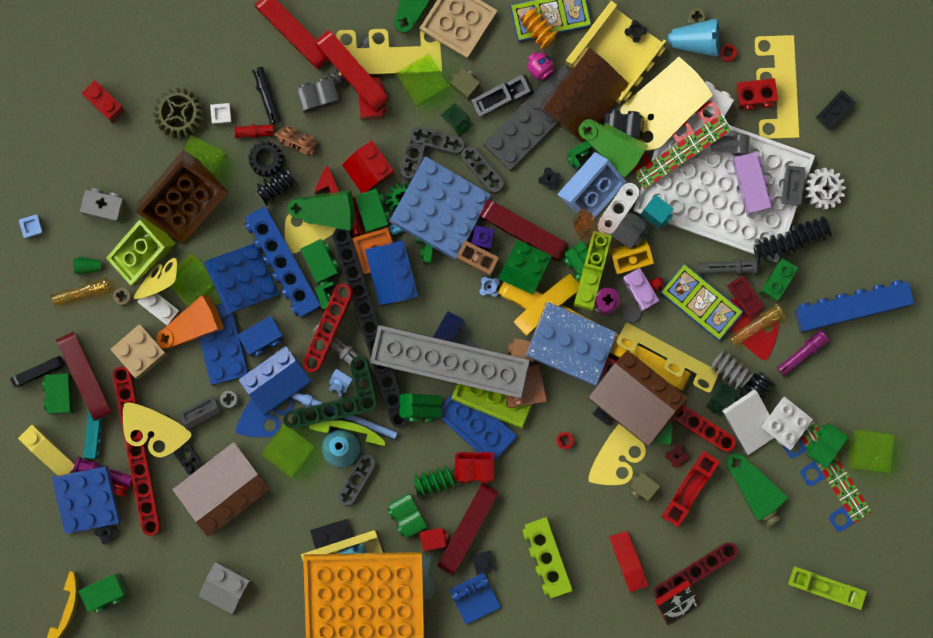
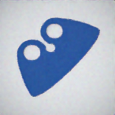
(252, 420)

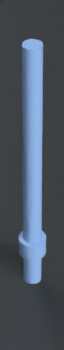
(308, 400)

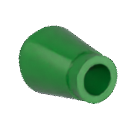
(86, 265)

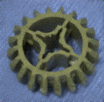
(185, 107)

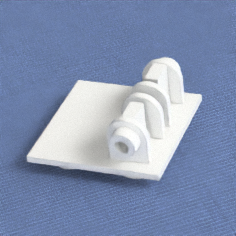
(787, 423)

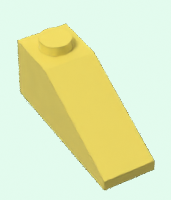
(46, 451)

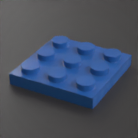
(241, 278)
(86, 499)

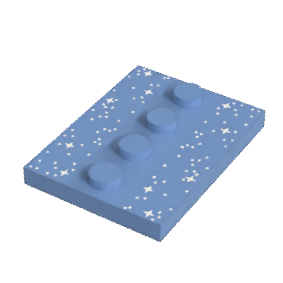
(571, 344)

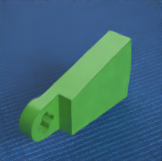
(613, 145)

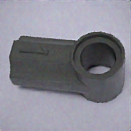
(736, 144)

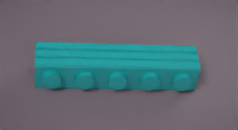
(92, 438)

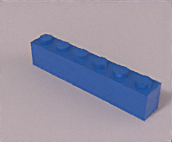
(853, 307)

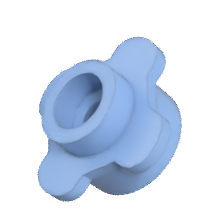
(485, 290)

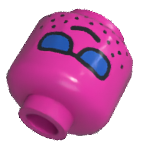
(540, 66)

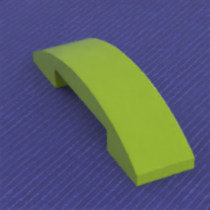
(325, 427)
(827, 588)

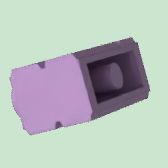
(640, 290)

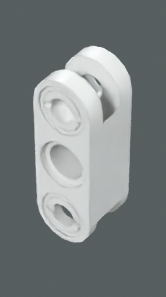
(620, 199)

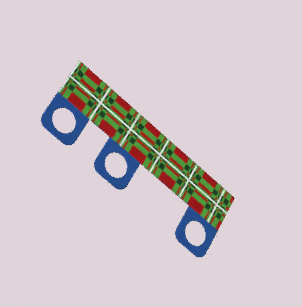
(853, 503)

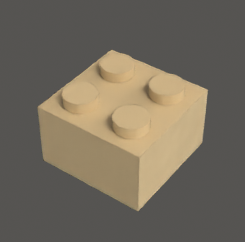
(138, 351)

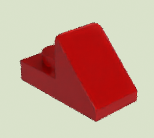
(326, 182)

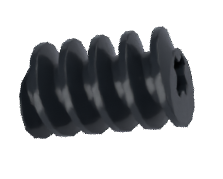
(276, 185)
(810, 231)
(773, 246)
(760, 384)

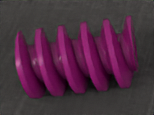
(612, 296)

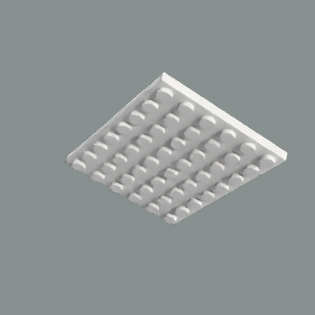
(709, 197)

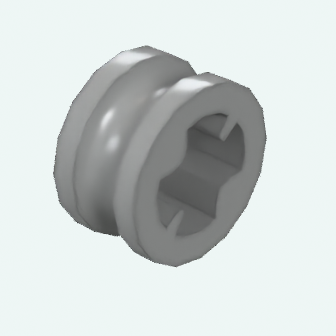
(233, 403)

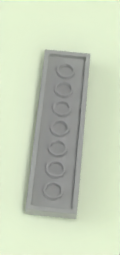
(449, 361)

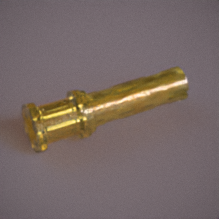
(89, 289)
(764, 320)

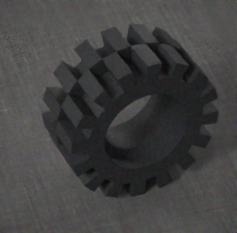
(258, 150)

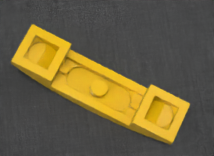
(557, 295)
(72, 586)

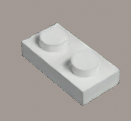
(159, 307)

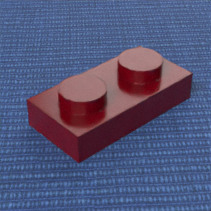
(745, 296)

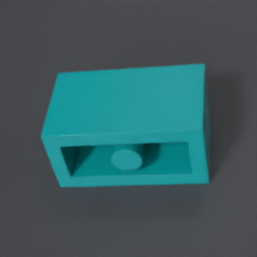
(658, 212)

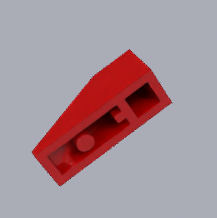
(628, 561)

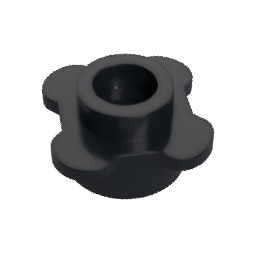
(635, 25)
(549, 183)
(105, 538)

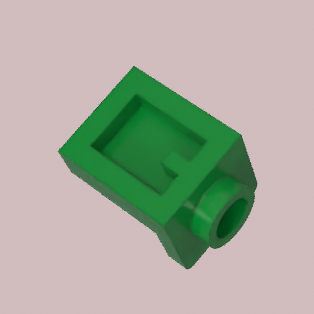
(580, 150)
(426, 252)
(324, 298)

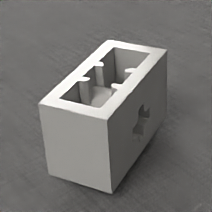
(111, 212)

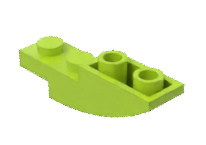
(592, 270)

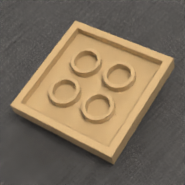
(458, 23)

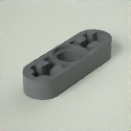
(468, 162)
(345, 490)

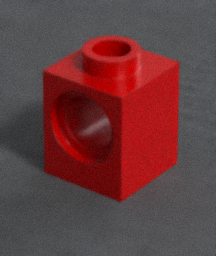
(434, 539)

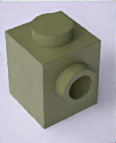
(464, 83)
(642, 486)

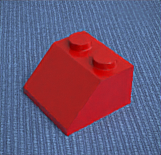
(368, 167)

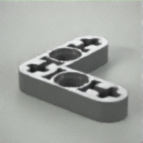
(421, 144)

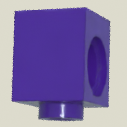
(483, 237)

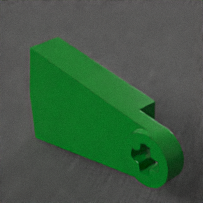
(411, 11)
(327, 209)
(757, 490)

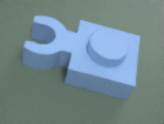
(340, 382)

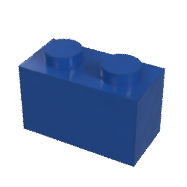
(261, 336)

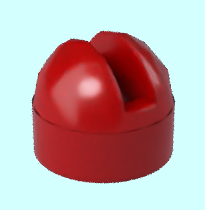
(656, 284)

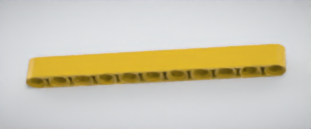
(652, 360)

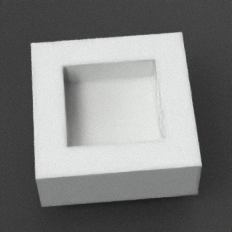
(221, 113)

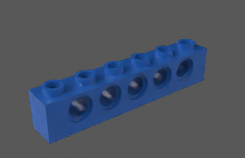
(262, 218)

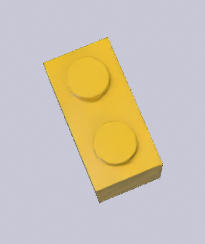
(628, 258)

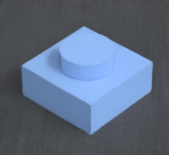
(31, 226)

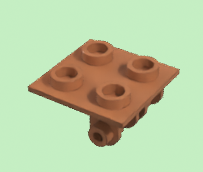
(289, 135)
(533, 389)

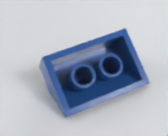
(391, 272)
(275, 380)

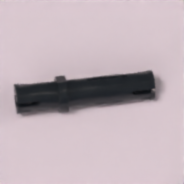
(263, 87)

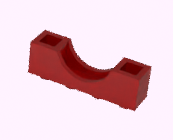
(689, 489)

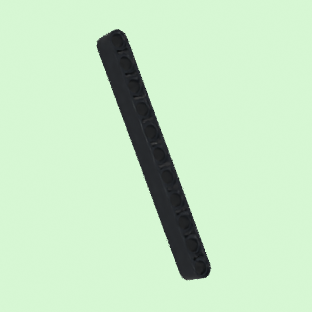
(364, 319)

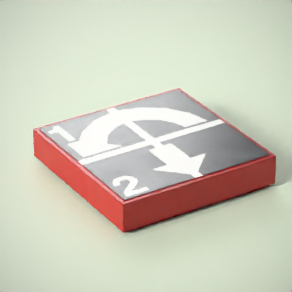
(677, 602)

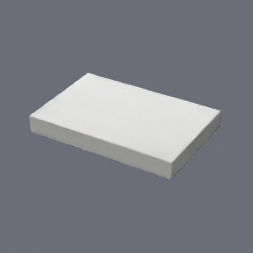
(746, 420)

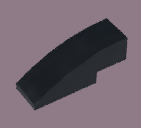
(502, 95)

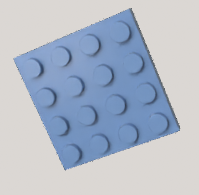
(439, 208)

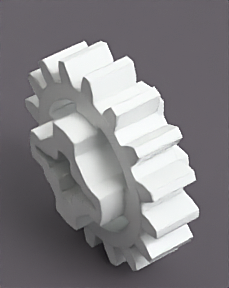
(824, 196)

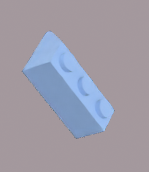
(592, 186)

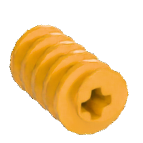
(538, 28)

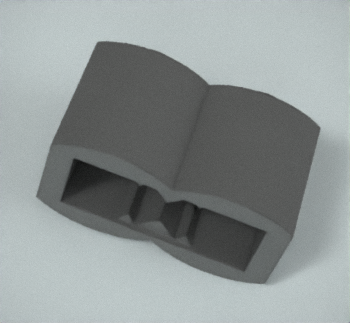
(317, 95)
(631, 230)

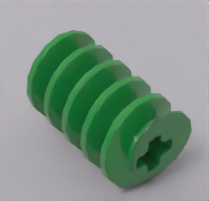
(433, 481)

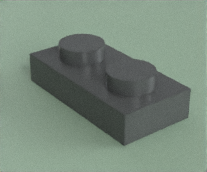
(793, 185)
(199, 412)

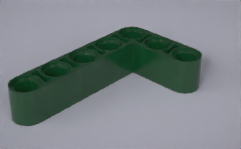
(338, 404)

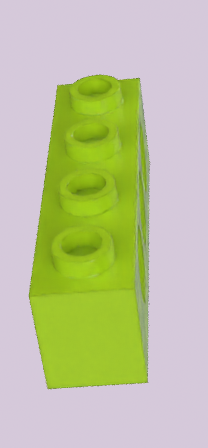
(562, 584)

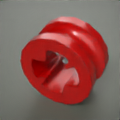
(722, 52)
(559, 443)
(119, 489)

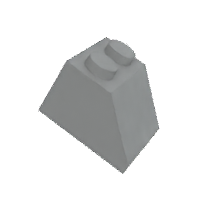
(224, 587)

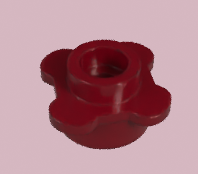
(676, 461)

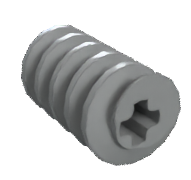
(730, 370)

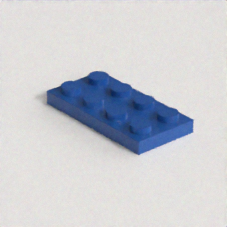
(224, 351)

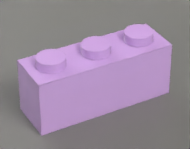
(752, 183)

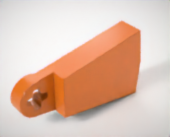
(192, 324)

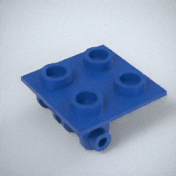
(474, 598)

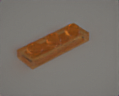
(583, 223)

